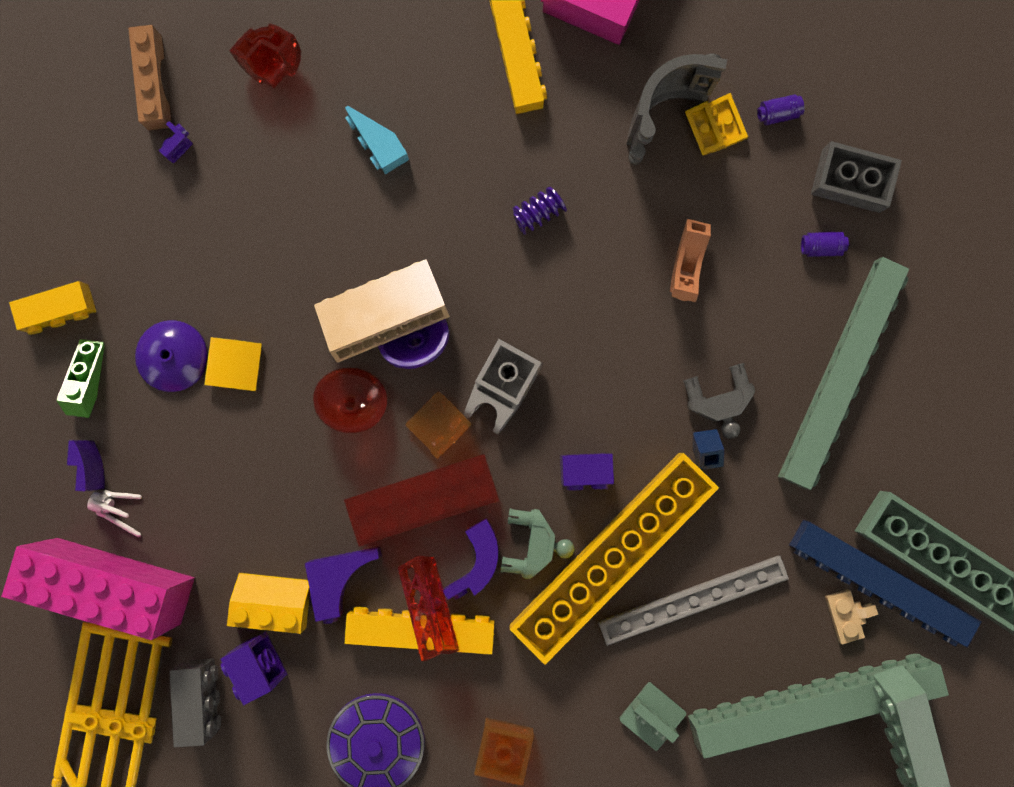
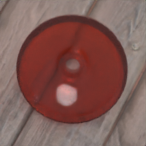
(350, 389)

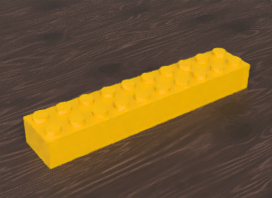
(613, 557)

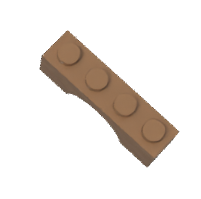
(146, 59)

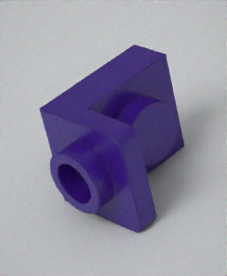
(176, 145)

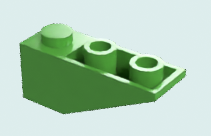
(82, 379)

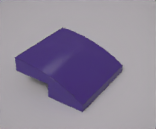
(89, 465)

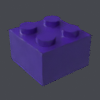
(587, 470)

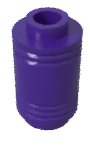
(780, 109)
(824, 244)

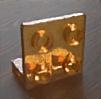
(438, 424)

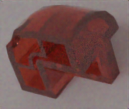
(267, 54)

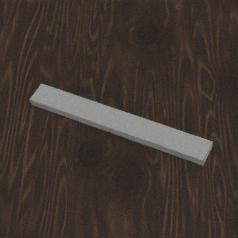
(693, 600)

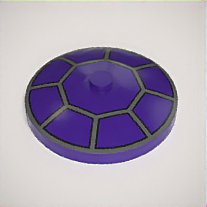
(375, 742)

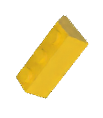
(269, 603)

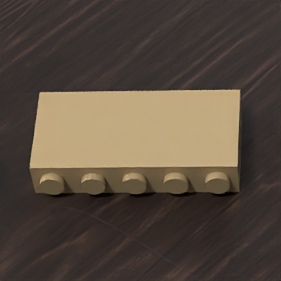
(381, 311)

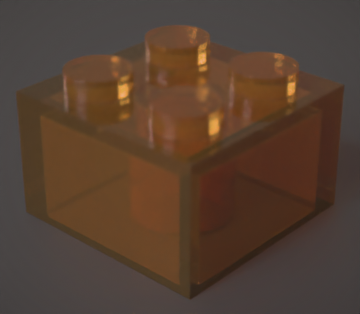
(504, 751)

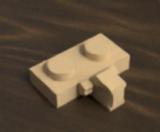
(848, 615)

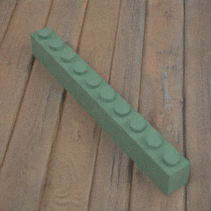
(843, 373)

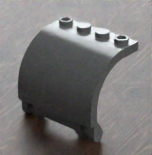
(683, 77)

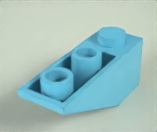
(383, 143)

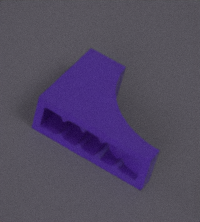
(329, 579)

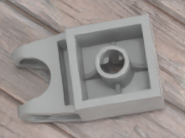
(499, 391)

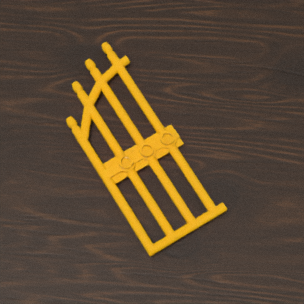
(103, 721)

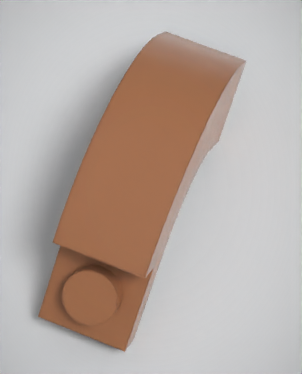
(689, 260)

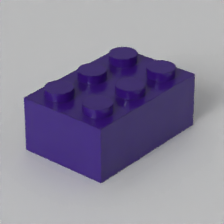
(253, 668)

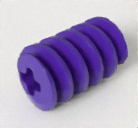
(537, 209)

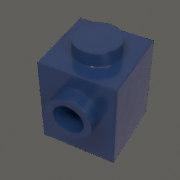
(708, 449)

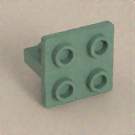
(653, 716)

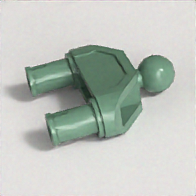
(540, 547)

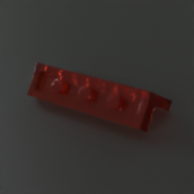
(432, 604)

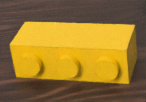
(52, 307)

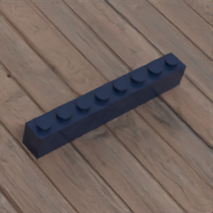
(884, 583)

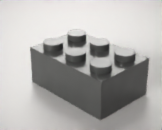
(856, 177)
(194, 702)

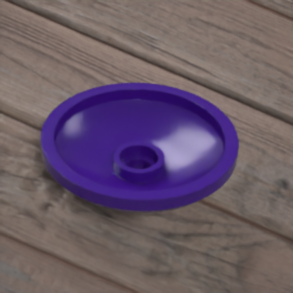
(406, 355)
(186, 358)

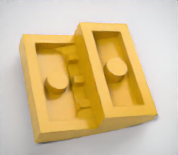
(716, 124)
(233, 364)

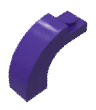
(486, 548)

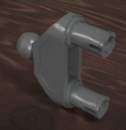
(725, 405)

